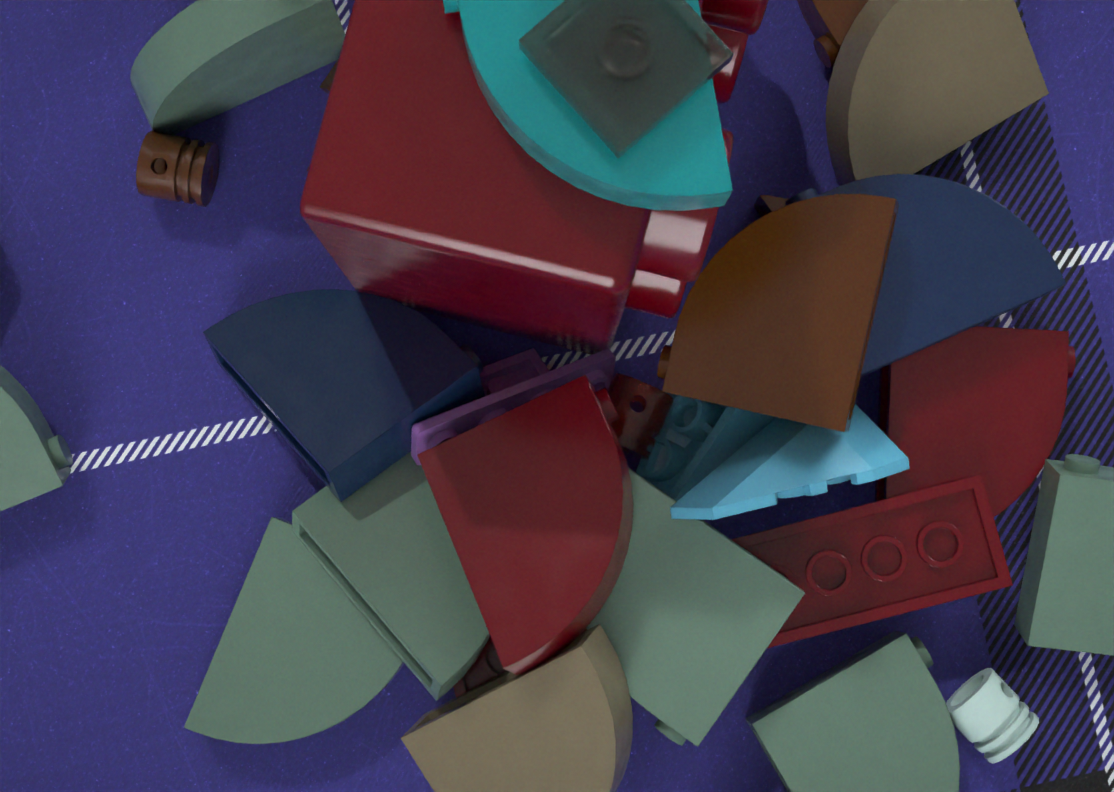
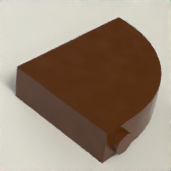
(786, 312)

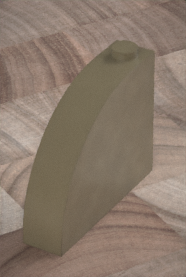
(924, 82)
(533, 731)

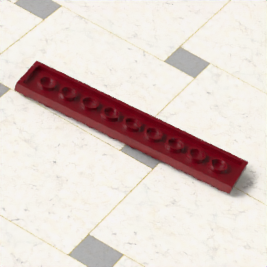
(867, 562)

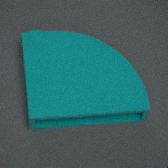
(671, 168)

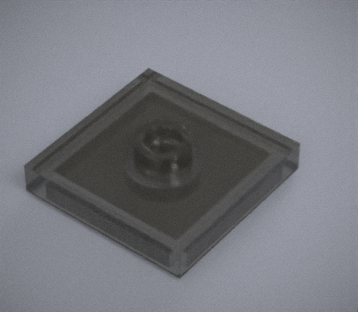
(625, 62)

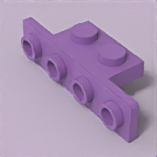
(507, 387)

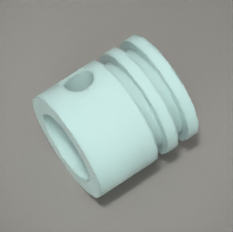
(991, 715)

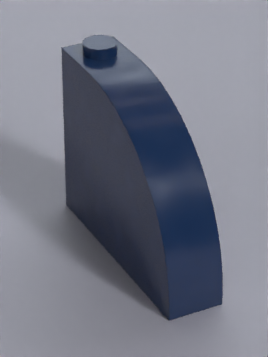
(948, 263)
(344, 376)

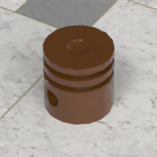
(177, 168)

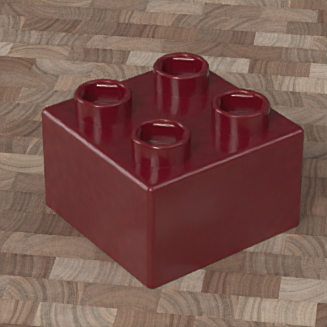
(456, 220)

